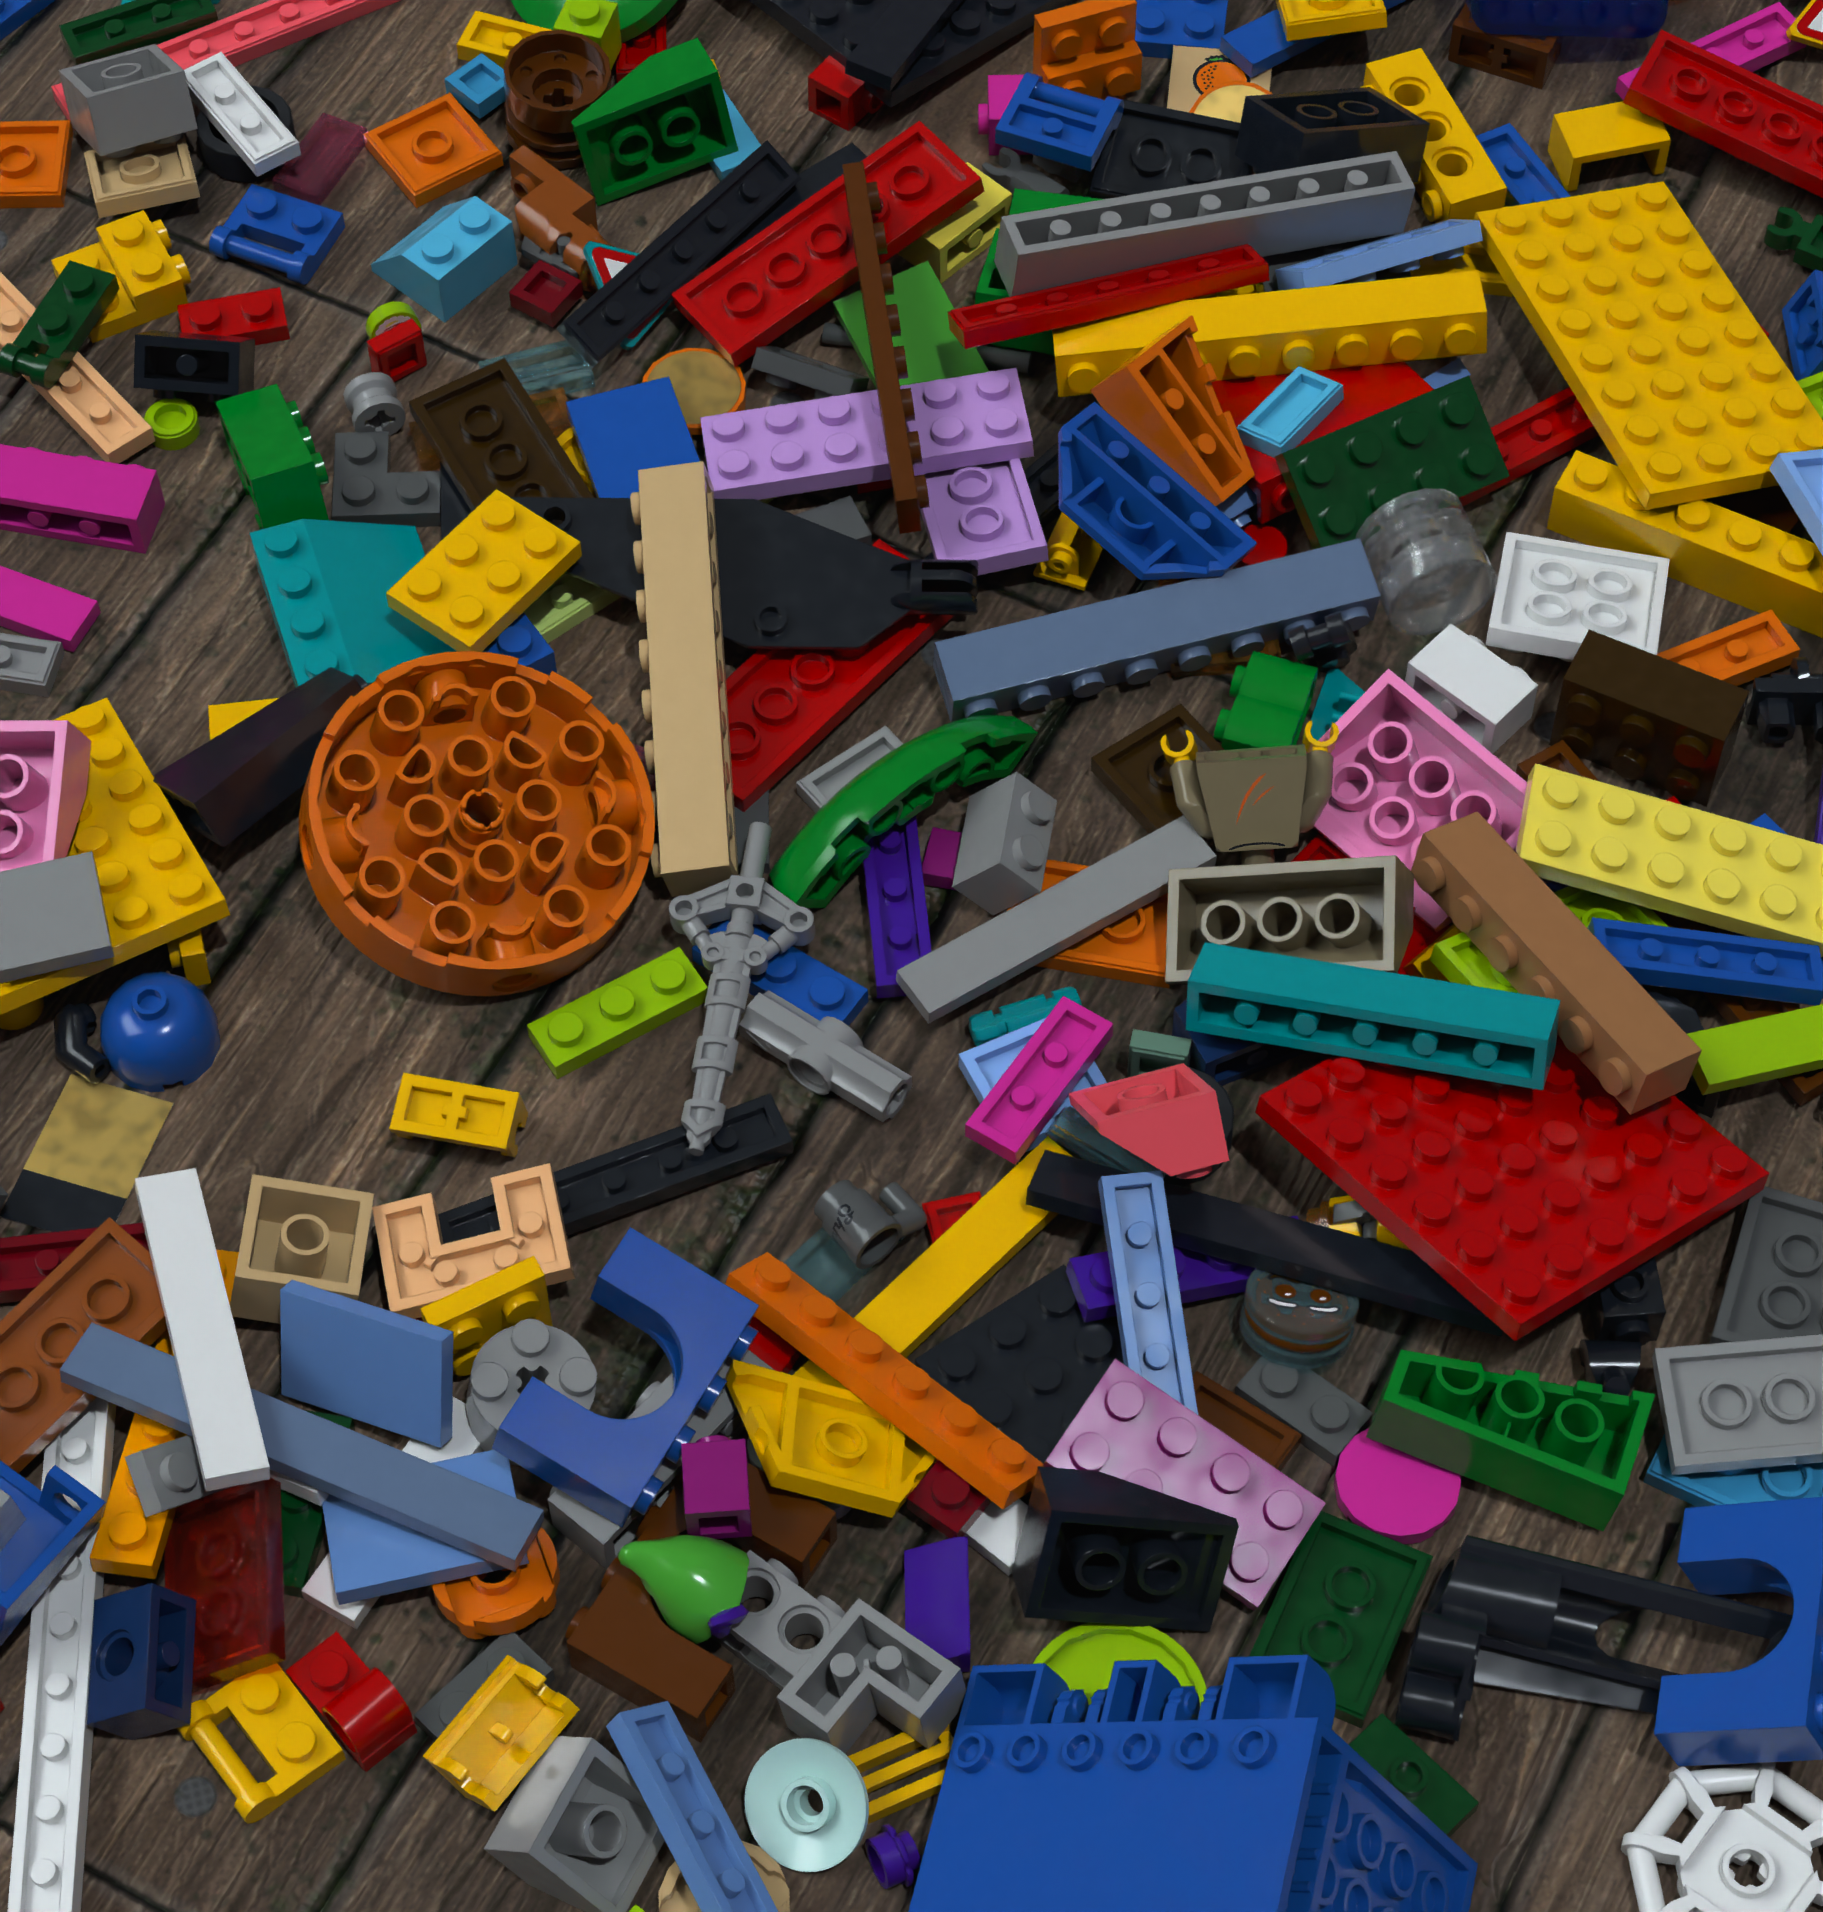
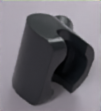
(1611, 1364)

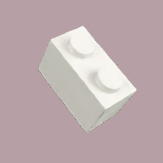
(1473, 686)

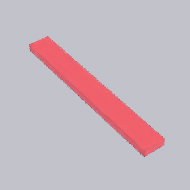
(257, 32)

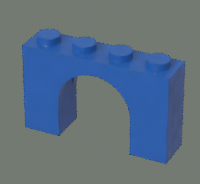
(612, 1460)
(1777, 1703)

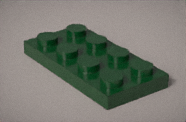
(1414, 446)

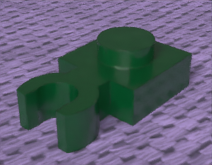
(1797, 235)

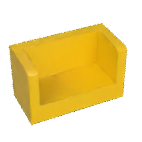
(1605, 134)

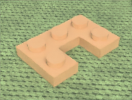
(425, 1270)

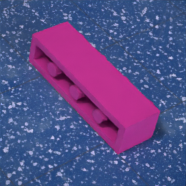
(78, 498)

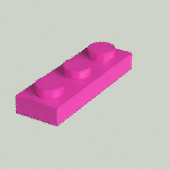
(1039, 1080)

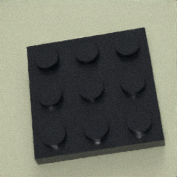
(1028, 1363)

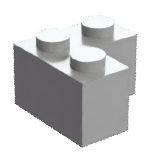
(871, 1670)

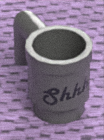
(863, 1225)

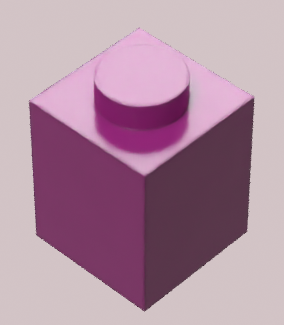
(716, 1488)

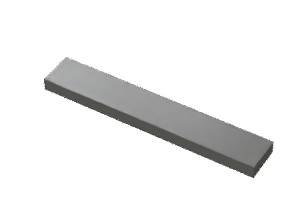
(1051, 920)

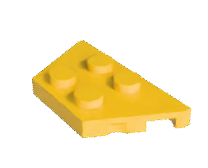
(826, 1441)

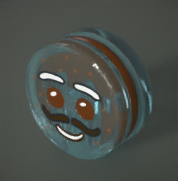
(1296, 1321)

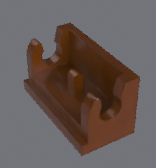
(1506, 56)

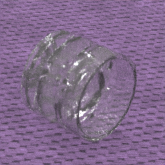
(1427, 561)

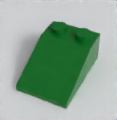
(655, 123)

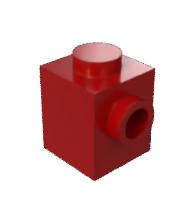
(839, 95)

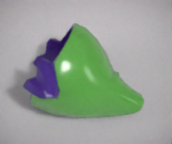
(693, 1582)

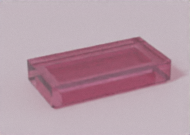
(324, 159)

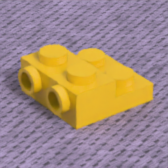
(146, 274)

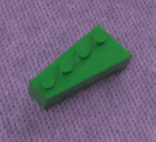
(1515, 1433)

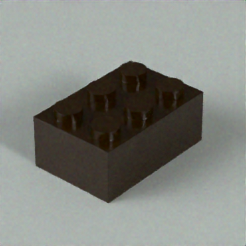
(1648, 717)

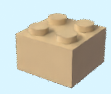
(301, 1236)

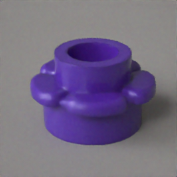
(893, 1857)

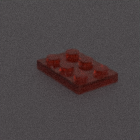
(231, 1562)

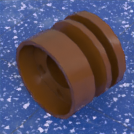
(547, 86)

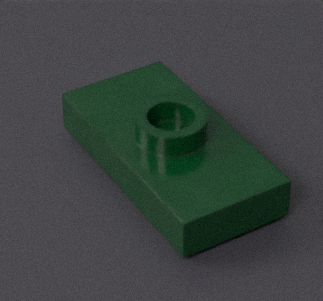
(1415, 1775)

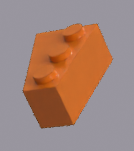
(1173, 410)

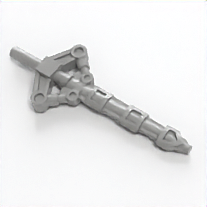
(732, 958)

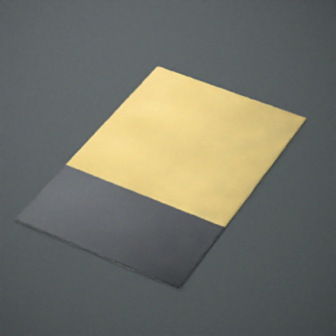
(86, 1157)

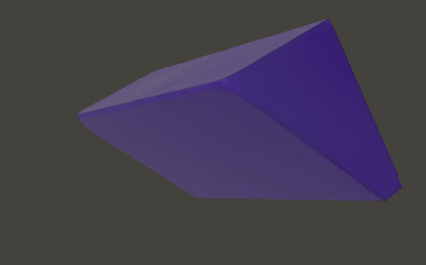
(939, 1598)

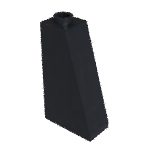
(256, 762)

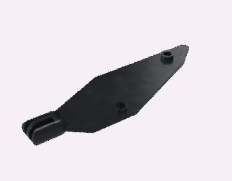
(778, 573)

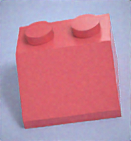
(1160, 1117)

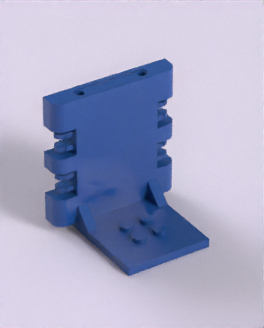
(1174, 1801)

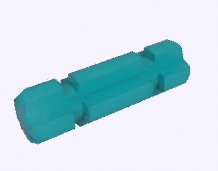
(986, 1026)

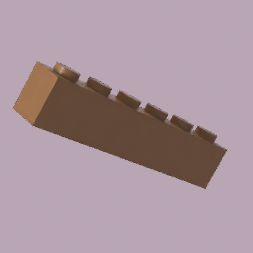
(1551, 954)

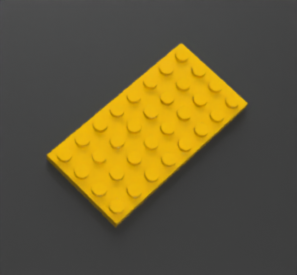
(1652, 341)

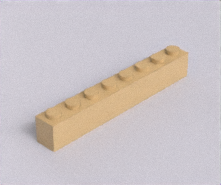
(686, 678)

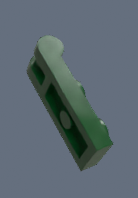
(59, 324)

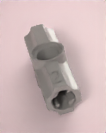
(825, 1055)

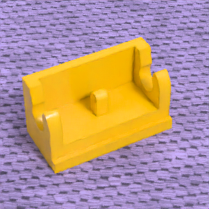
(458, 1113)
(500, 1733)

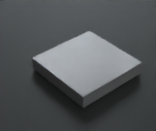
(52, 917)

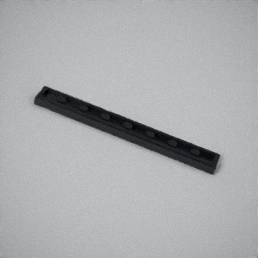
(1269, 1243)

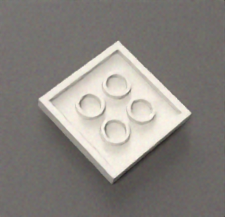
(1561, 589)

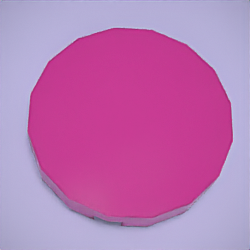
(1394, 1491)

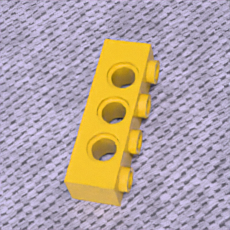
(1455, 169)

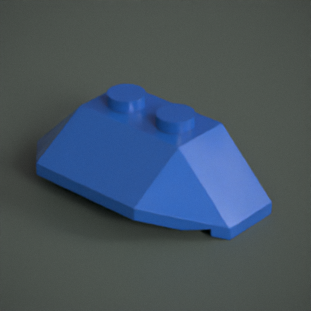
(1141, 504)

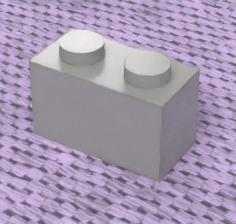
(1004, 843)

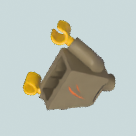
(1253, 795)

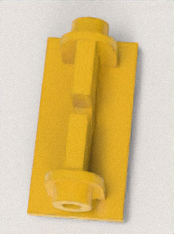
(1070, 555)

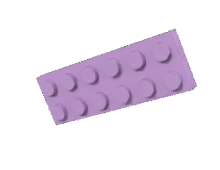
(843, 440)

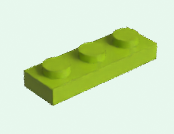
(617, 1012)

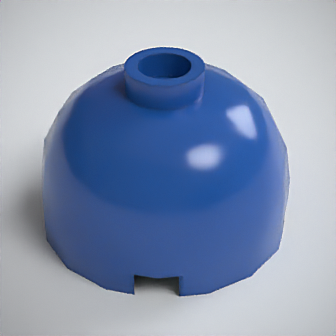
(159, 1031)

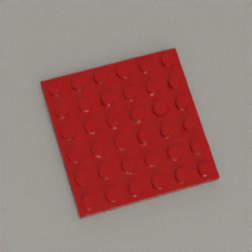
(1511, 1186)

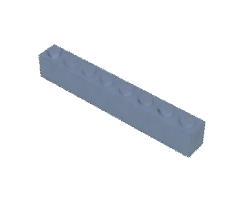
(1150, 630)

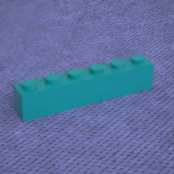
(1373, 1015)

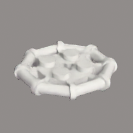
(1729, 1836)

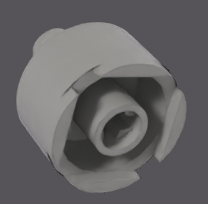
(508, 1364)

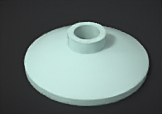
(781, 1812)

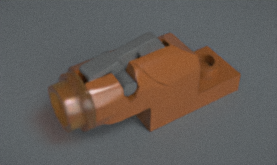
(553, 216)

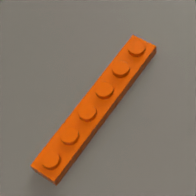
(887, 1381)

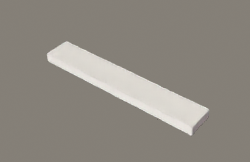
(202, 1330)

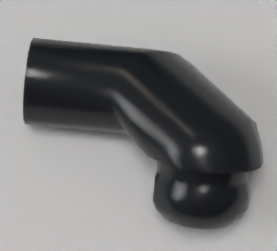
(71, 1042)

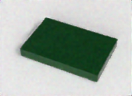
(1345, 1608)

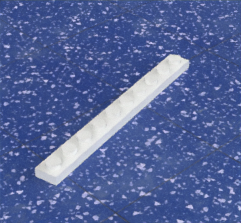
(55, 1731)

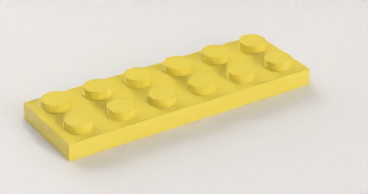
(1672, 858)

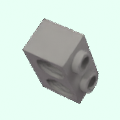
(765, 1635)

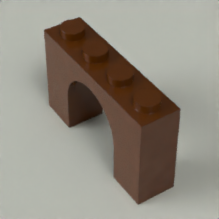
(646, 1662)

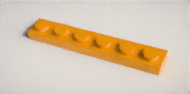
(126, 1538)

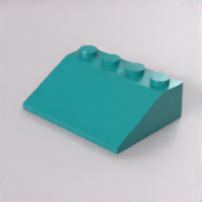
(330, 595)

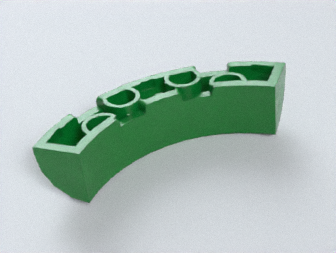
(892, 794)

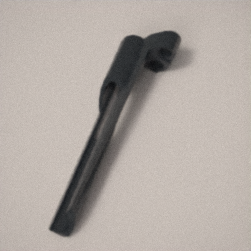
(1531, 1628)

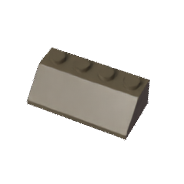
(1311, 909)

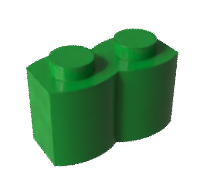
(1268, 704)

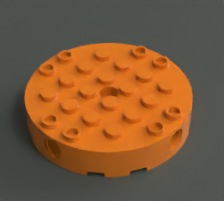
(430, 887)

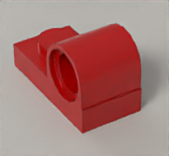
(353, 1701)

